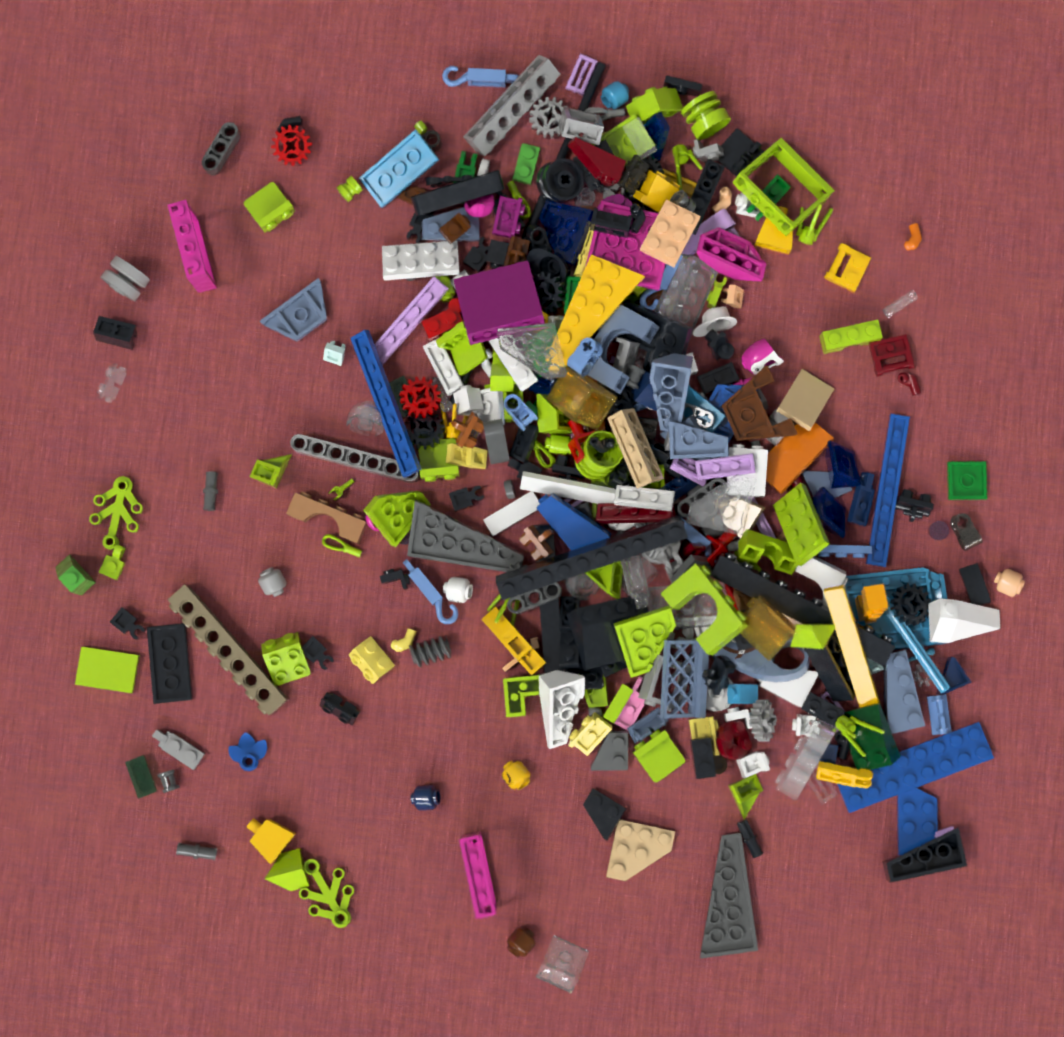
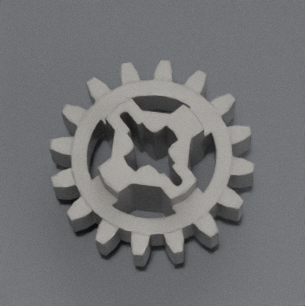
(542, 116)
(762, 720)

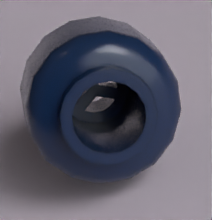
(425, 797)

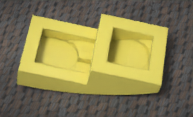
(466, 456)

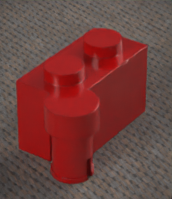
(444, 321)

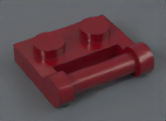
(888, 349)

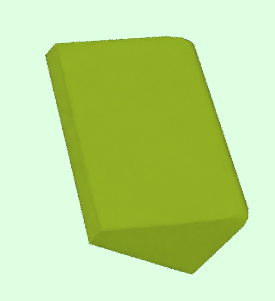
(618, 703)

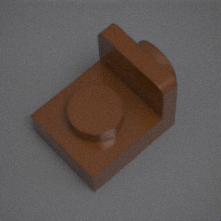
(455, 228)

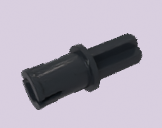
(750, 838)

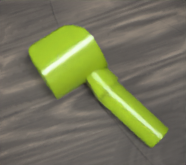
(421, 127)
(339, 490)

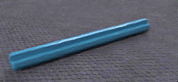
(918, 650)

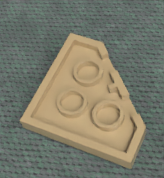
(636, 848)

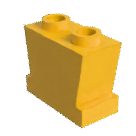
(656, 190)

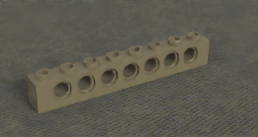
(200, 609)

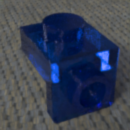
(543, 386)

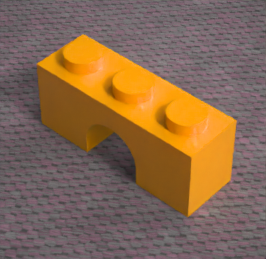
(871, 603)

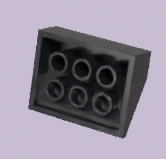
(596, 633)

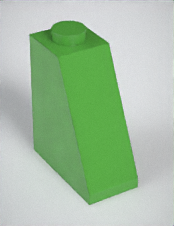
(73, 576)

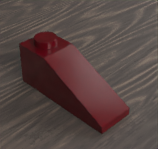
(600, 163)

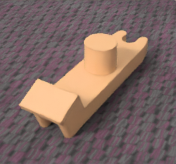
(534, 643)

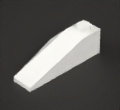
(960, 620)
(559, 703)

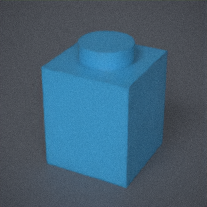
(742, 693)

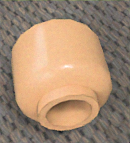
(1009, 582)

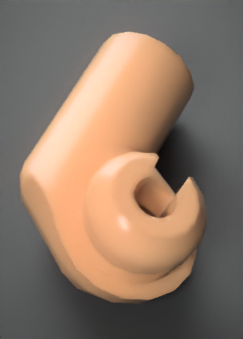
(724, 201)

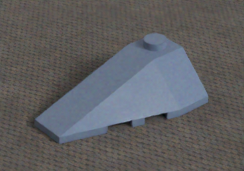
(670, 385)

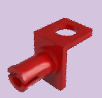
(579, 437)
(720, 545)

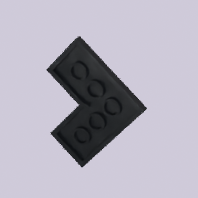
(669, 339)

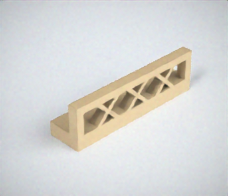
(634, 447)

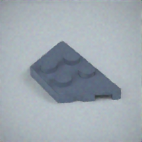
(299, 314)

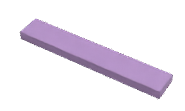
(410, 318)

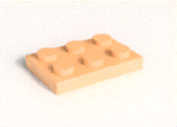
(670, 233)

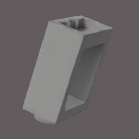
(576, 122)
(650, 682)

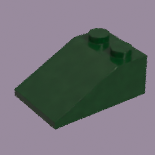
(878, 747)

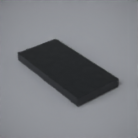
(169, 663)

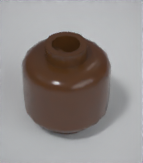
(521, 942)

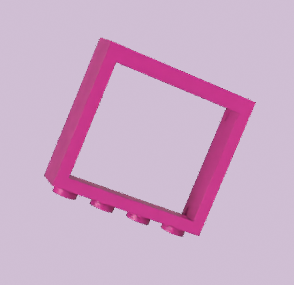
(192, 246)
(478, 875)

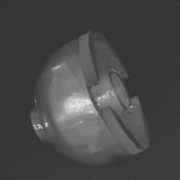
(365, 418)
(581, 586)

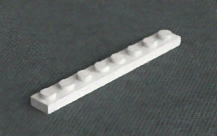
(520, 373)

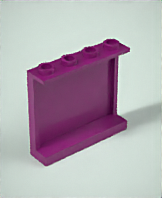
(498, 301)

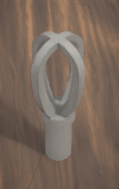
(608, 113)

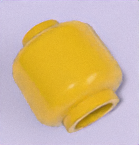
(516, 775)

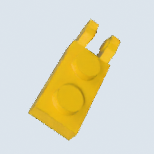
(844, 775)

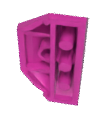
(731, 255)

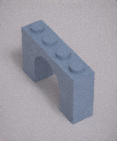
(621, 322)

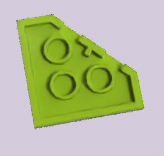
(394, 514)
(644, 638)

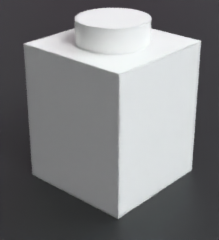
(468, 400)

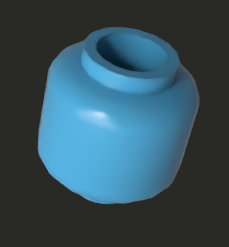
(615, 95)

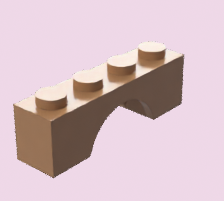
(305, 508)

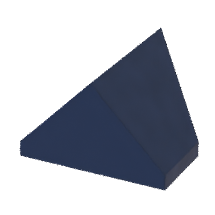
(644, 393)
(954, 675)

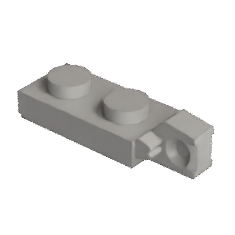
(179, 748)

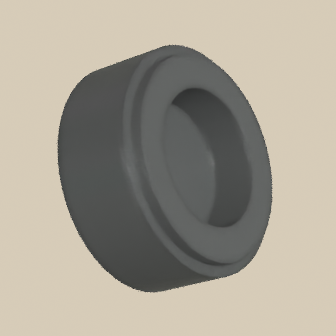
(509, 489)

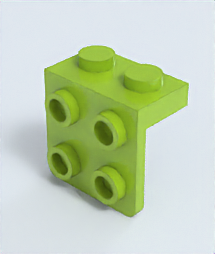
(269, 207)
(464, 355)
(434, 462)
(285, 659)
(658, 755)

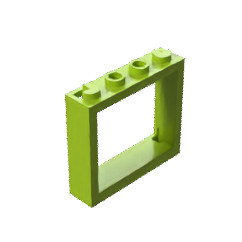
(799, 169)

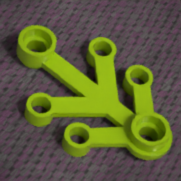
(117, 509)
(328, 896)

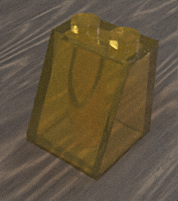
(581, 399)
(767, 627)

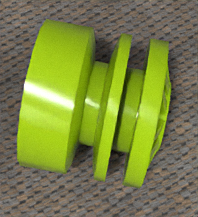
(706, 115)
(596, 464)

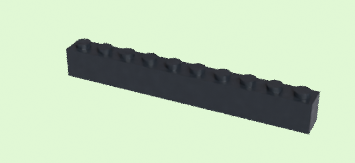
(591, 557)
(794, 602)

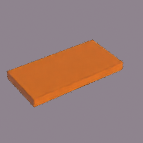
(794, 455)

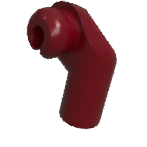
(910, 381)

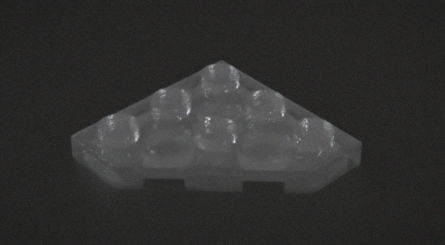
(534, 347)
(724, 506)

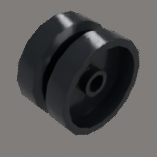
(560, 180)

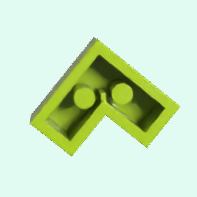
(653, 101)
(514, 693)

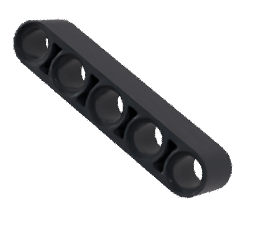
(457, 192)

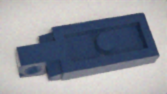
(862, 500)

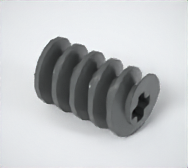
(430, 651)

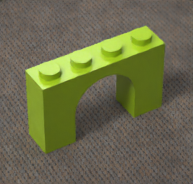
(728, 620)

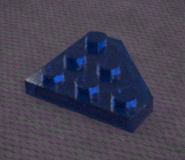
(566, 228)

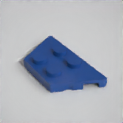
(718, 398)
(915, 819)

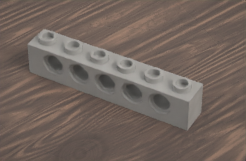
(502, 108)

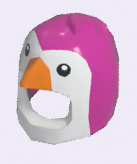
(760, 355)

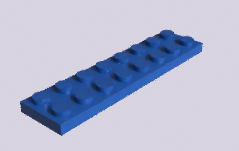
(921, 766)

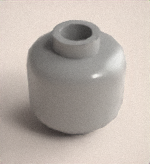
(272, 581)

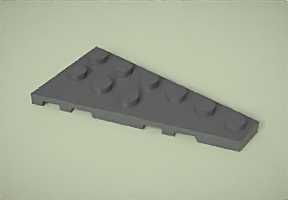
(450, 541)
(730, 914)

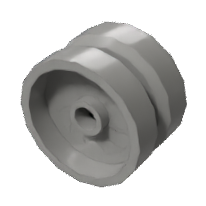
(125, 278)

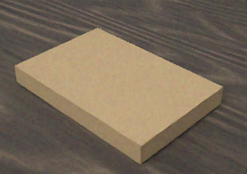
(805, 399)

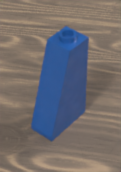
(570, 523)

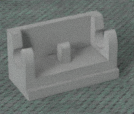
(625, 354)

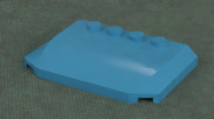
(922, 577)

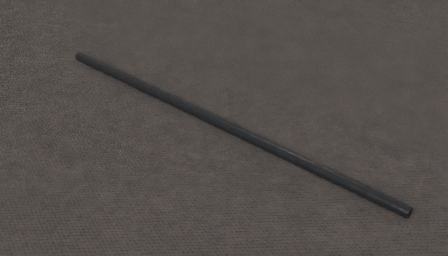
(563, 152)

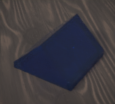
(841, 466)
(830, 512)

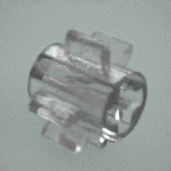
(918, 678)

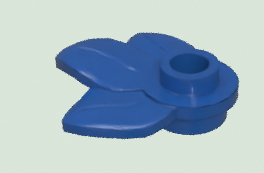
(248, 749)

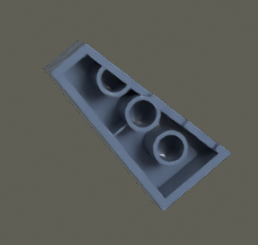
(900, 695)

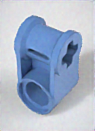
(584, 357)
(520, 412)

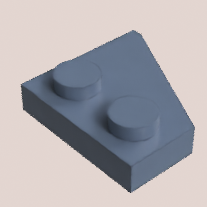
(816, 480)

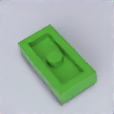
(526, 164)

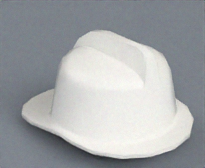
(716, 319)

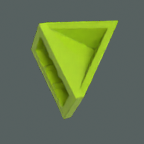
(270, 470)
(608, 578)
(812, 635)
(745, 793)
(289, 871)

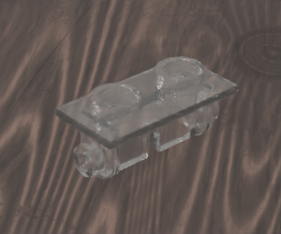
(113, 376)

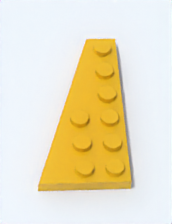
(594, 301)

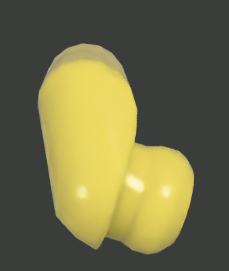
(403, 644)

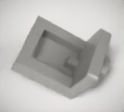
(710, 152)

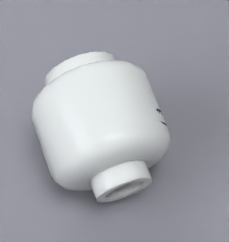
(458, 589)

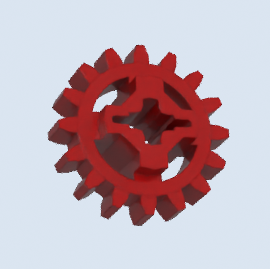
(284, 139)
(426, 401)

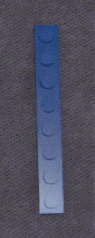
(386, 402)
(888, 490)

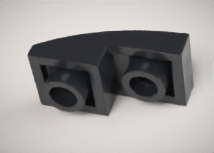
(974, 585)

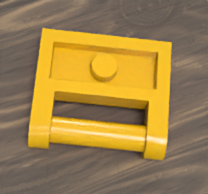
(853, 271)

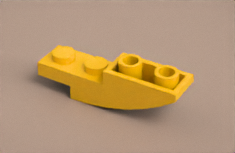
(514, 641)

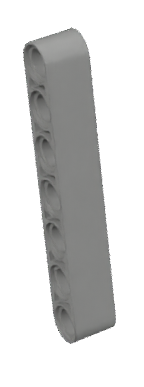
(344, 459)

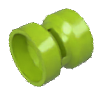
(349, 188)

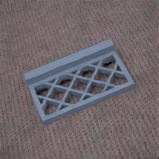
(697, 689)

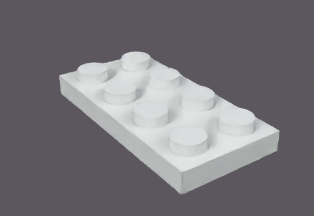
(420, 260)

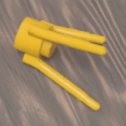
(450, 431)

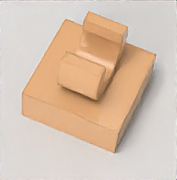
(734, 296)

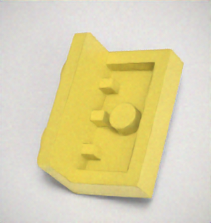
(371, 660)
(705, 728)
(590, 733)

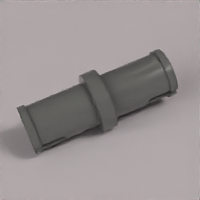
(210, 491)
(196, 851)

